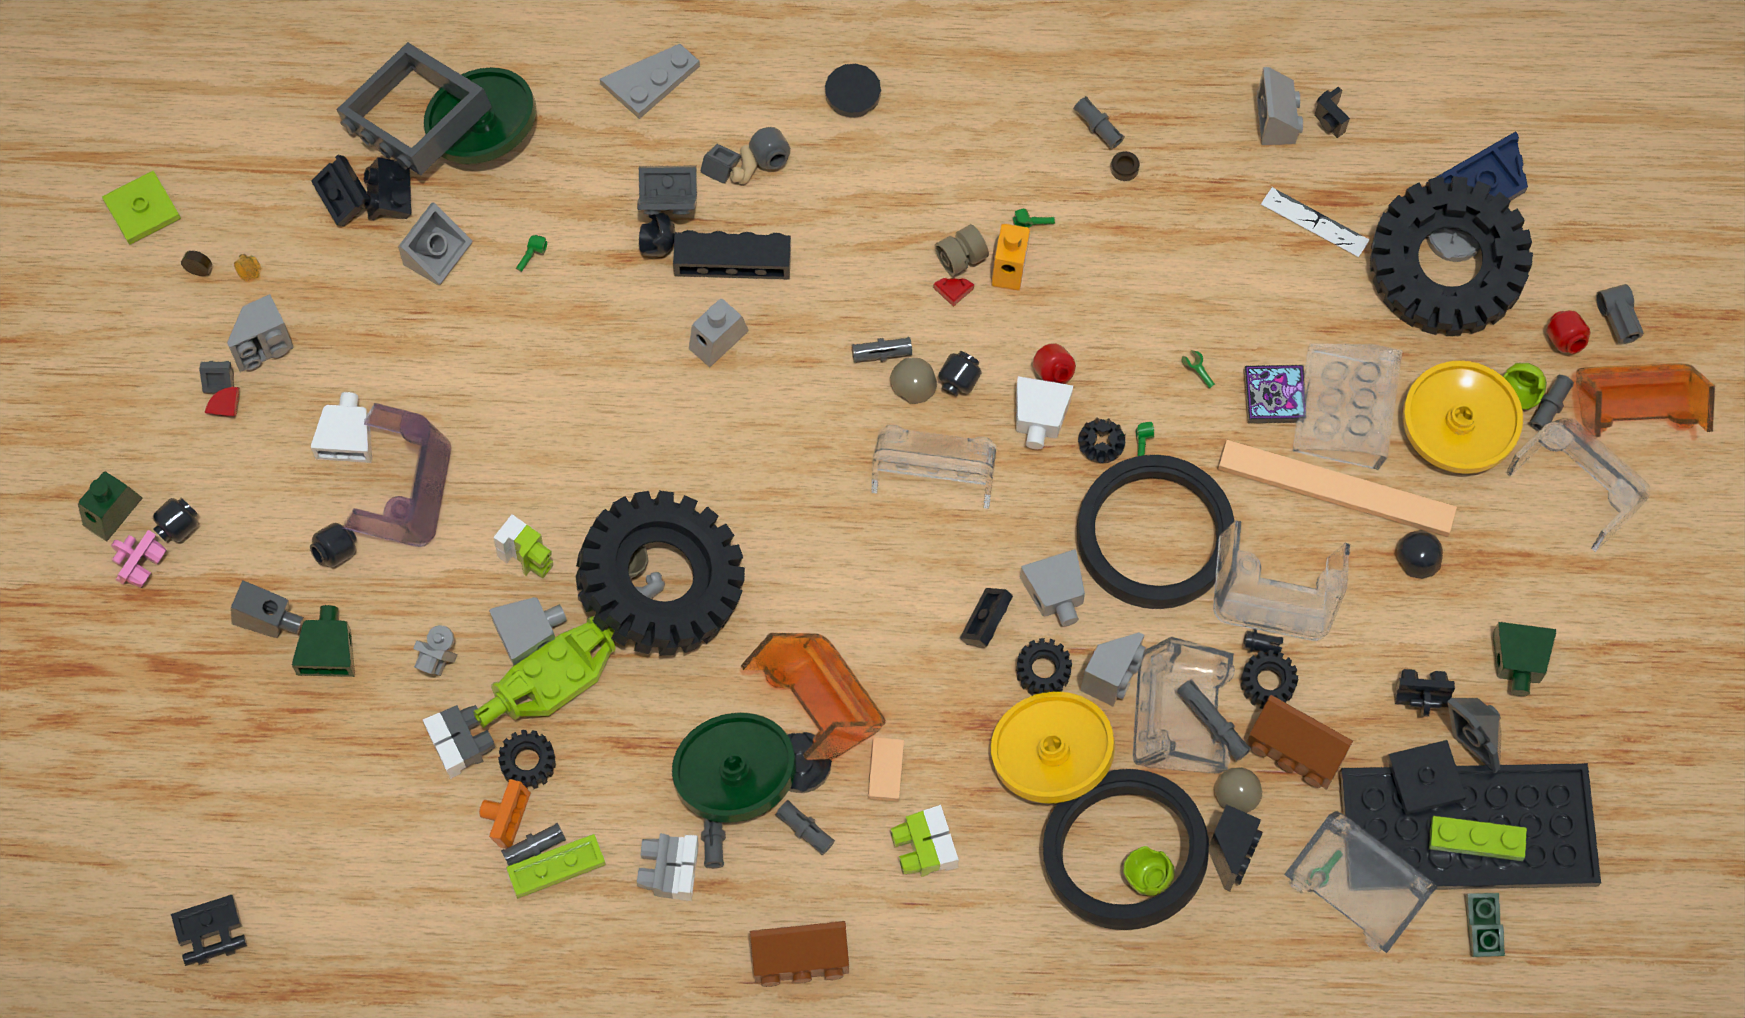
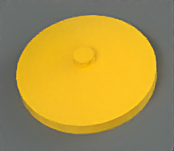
(1462, 417)
(1052, 747)

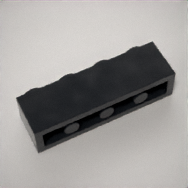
(732, 255)

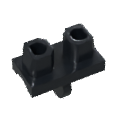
(1424, 692)

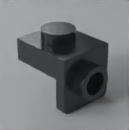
(1329, 114)

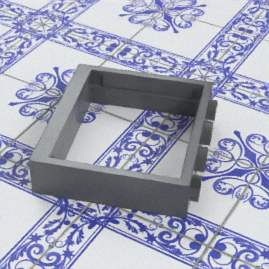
(442, 136)

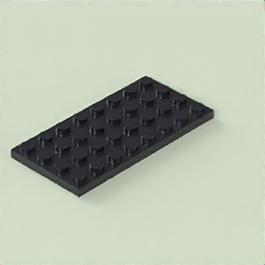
(1544, 798)

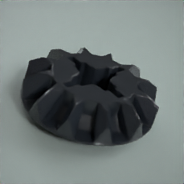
(1101, 452)

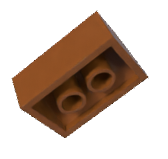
(1298, 743)
(800, 953)

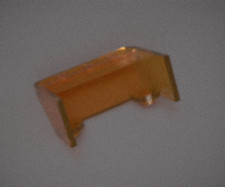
(1643, 393)
(824, 688)

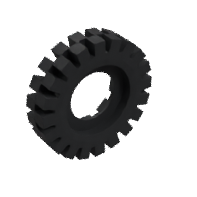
(1463, 207)
(650, 622)

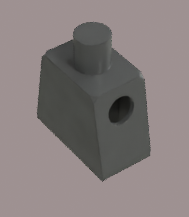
(252, 611)

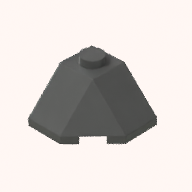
(1477, 729)

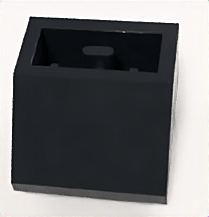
(1233, 840)

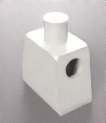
(1041, 409)
(342, 432)

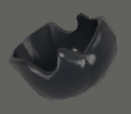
(657, 236)
(1420, 554)

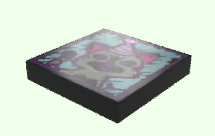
(1273, 393)

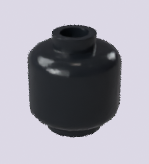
(960, 373)
(175, 520)
(333, 545)

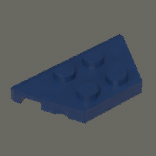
(1496, 166)

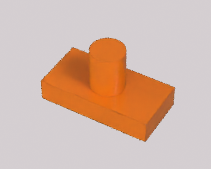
(506, 814)

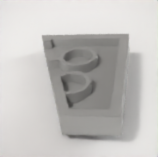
(651, 79)

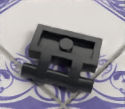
(206, 921)

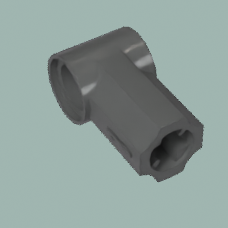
(1618, 306)

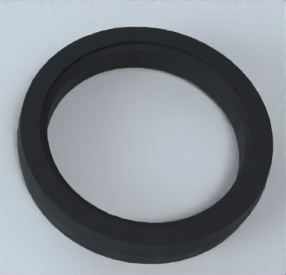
(1139, 468)
(1138, 914)

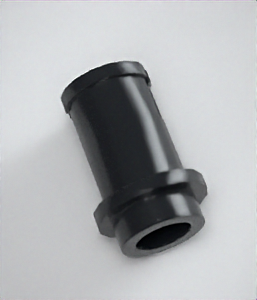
(1262, 642)

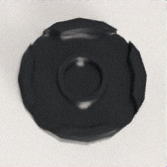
(852, 90)
(809, 773)

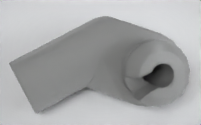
(654, 585)

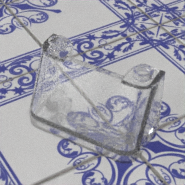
(1165, 725)
(1361, 880)

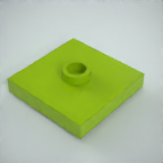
(141, 207)

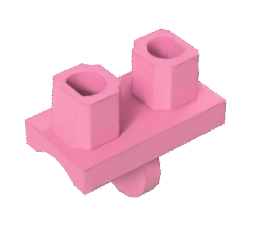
(131, 570)

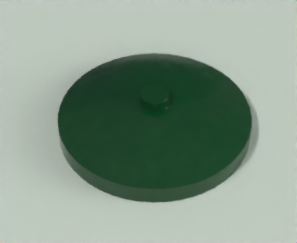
(499, 128)
(734, 767)

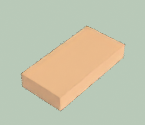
(886, 769)

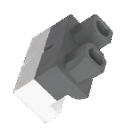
(454, 740)

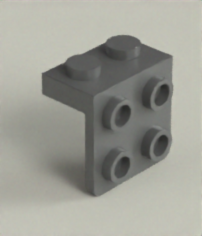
(667, 189)

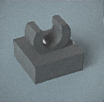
(215, 376)

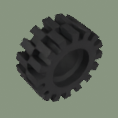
(1043, 650)
(1268, 662)
(523, 742)

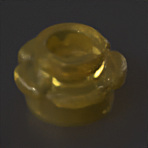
(247, 267)

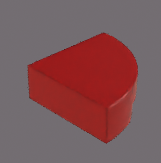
(953, 289)
(224, 402)

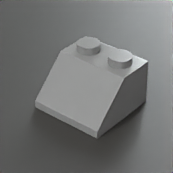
(1278, 109)

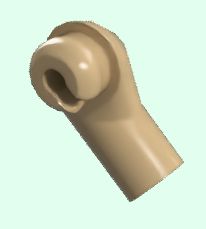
(748, 166)

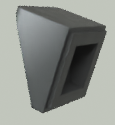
(719, 163)

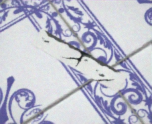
(1315, 222)

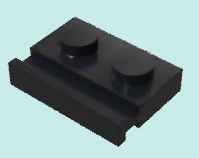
(340, 190)

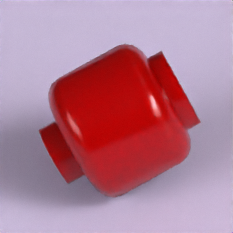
(1568, 332)
(1054, 363)

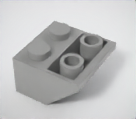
(258, 334)
(1113, 667)

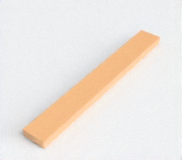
(1337, 488)

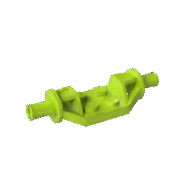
(550, 674)

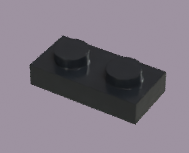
(986, 617)

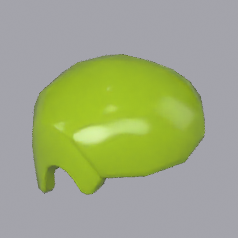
(1527, 382)
(1148, 871)

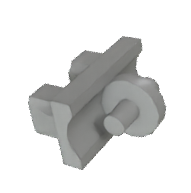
(434, 652)

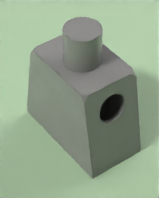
(720, 328)
(1055, 585)
(525, 626)

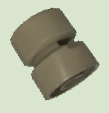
(959, 251)

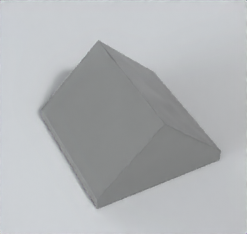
(433, 245)

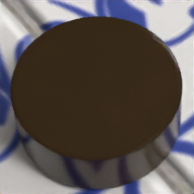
(1125, 166)
(196, 263)

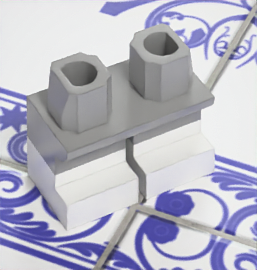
(674, 866)

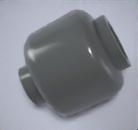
(769, 148)

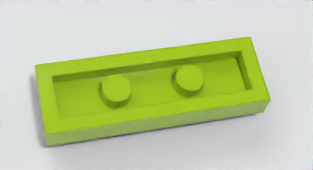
(1477, 838)
(555, 866)

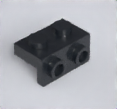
(388, 189)

